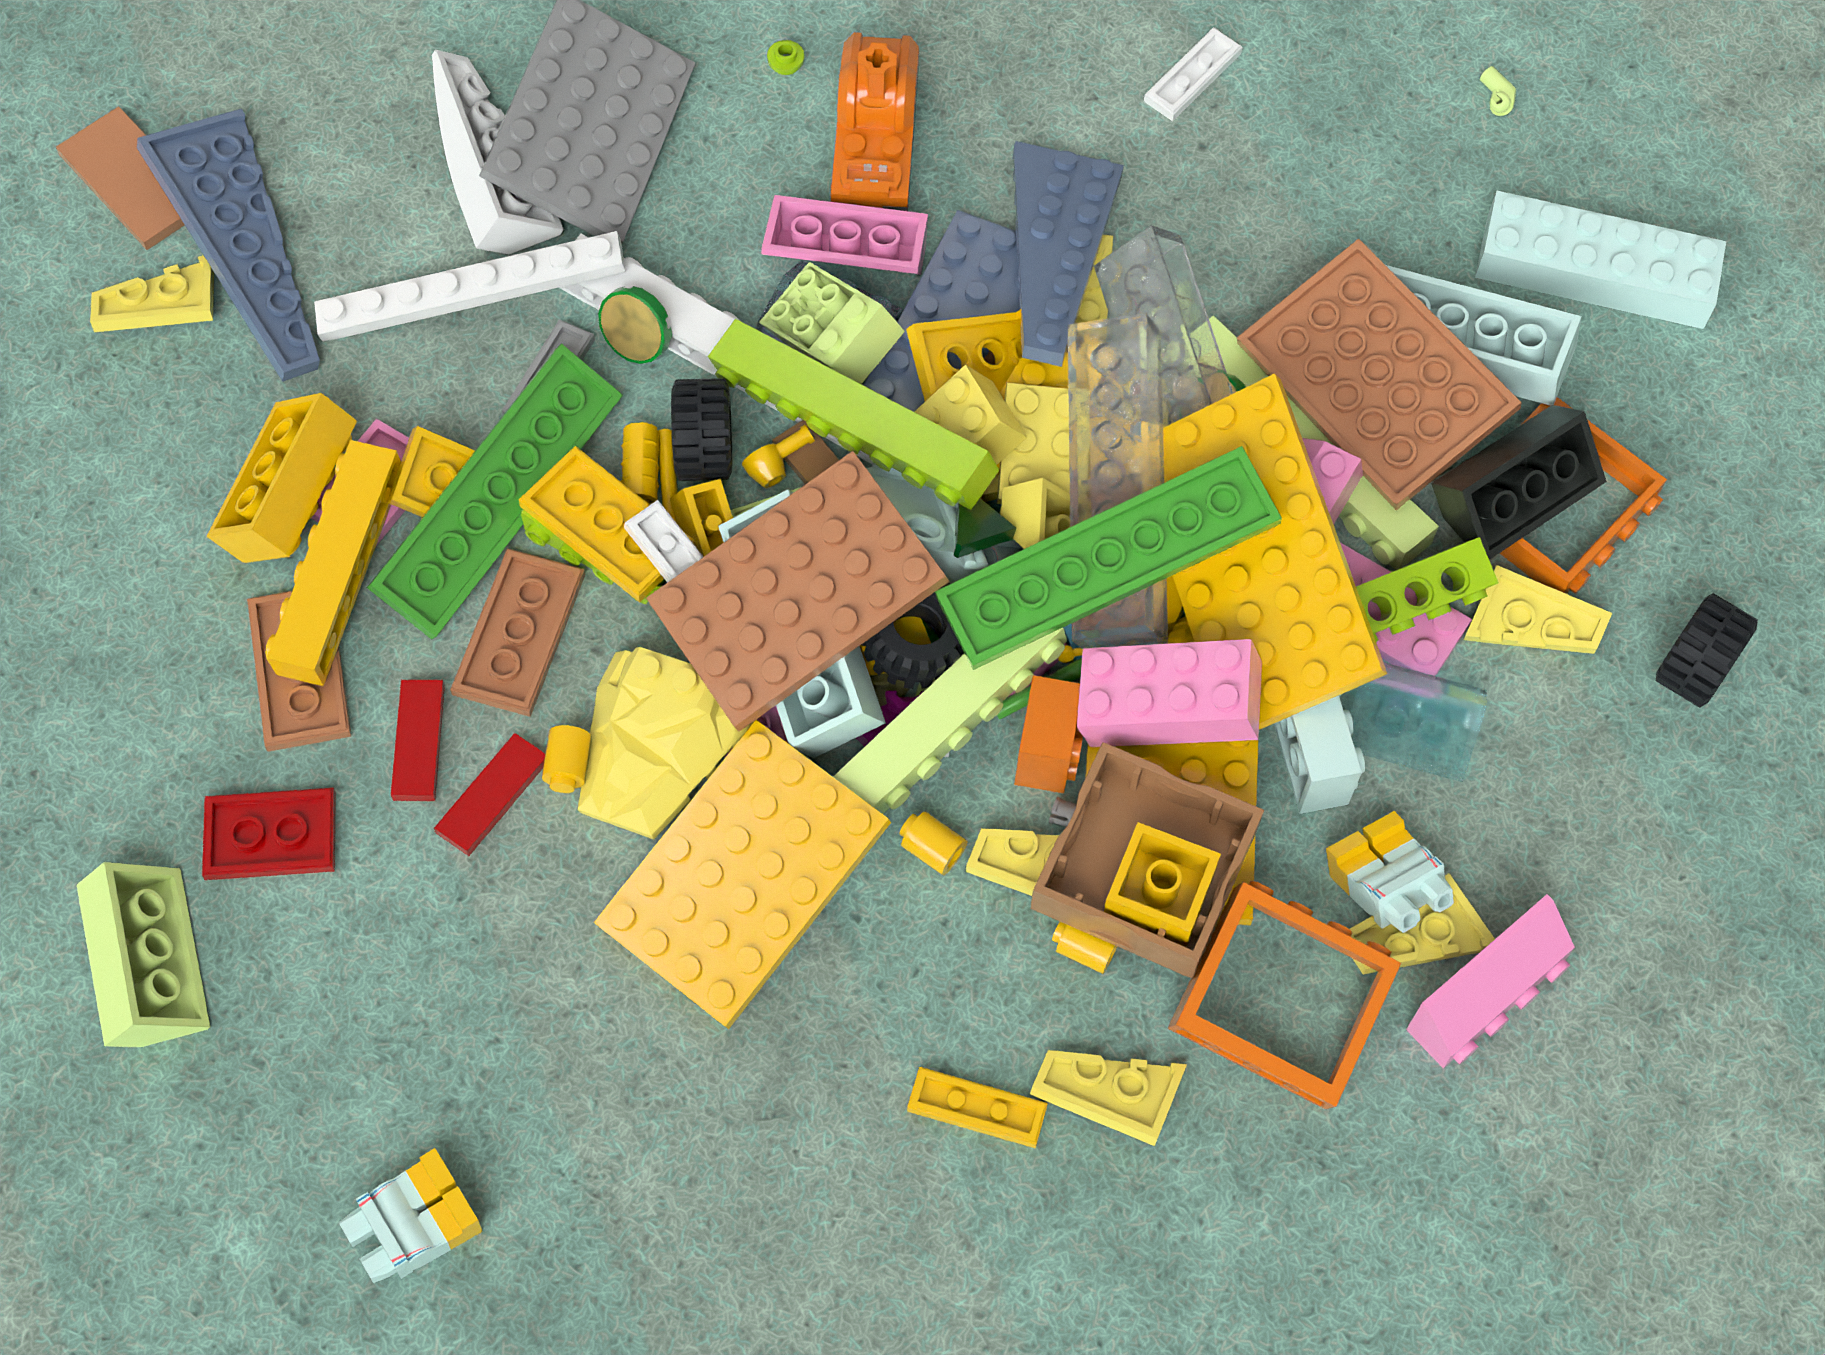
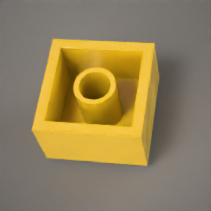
(1162, 883)

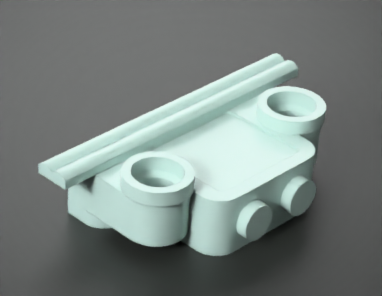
(930, 521)

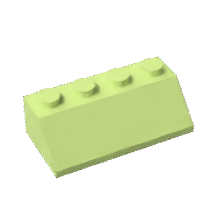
(141, 954)

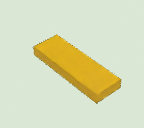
(977, 1107)

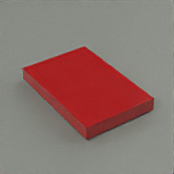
(269, 834)

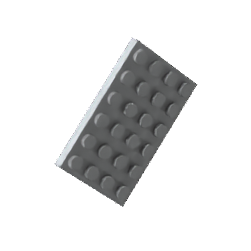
(588, 119)

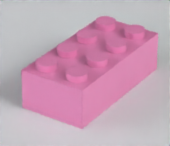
(1170, 693)

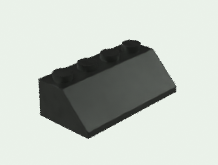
(1521, 479)

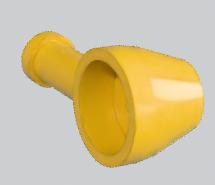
(767, 462)

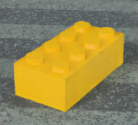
(282, 479)

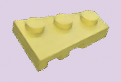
(1434, 938)

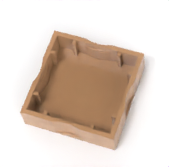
(1092, 846)

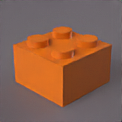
(1050, 736)

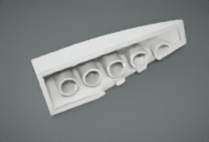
(468, 129)

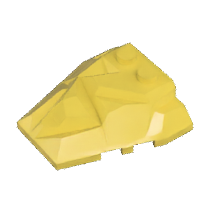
(651, 741)

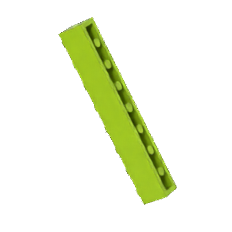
(854, 415)

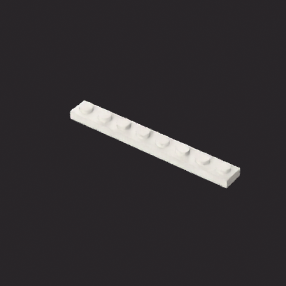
(469, 286)

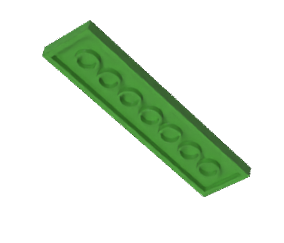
(481, 505)
(1107, 557)

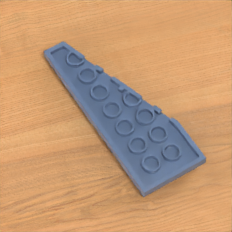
(966, 278)

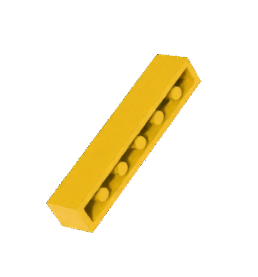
(334, 564)

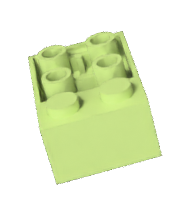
(833, 323)

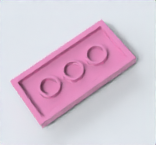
(1419, 647)

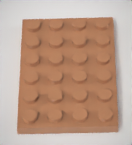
(1379, 373)
(796, 590)

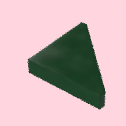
(980, 529)

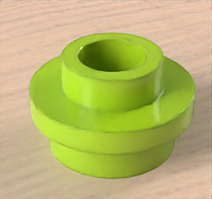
(785, 64)

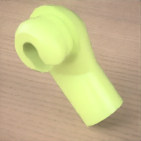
(1503, 92)

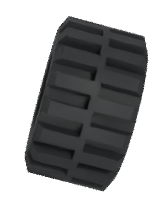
(701, 429)
(1706, 650)
(912, 661)

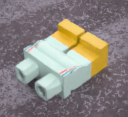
(1389, 873)
(413, 1219)

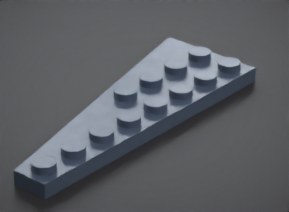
(222, 200)
(1059, 230)

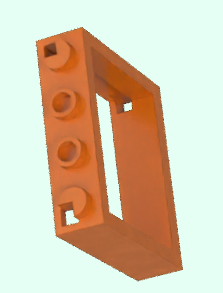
(1632, 474)
(1246, 1054)

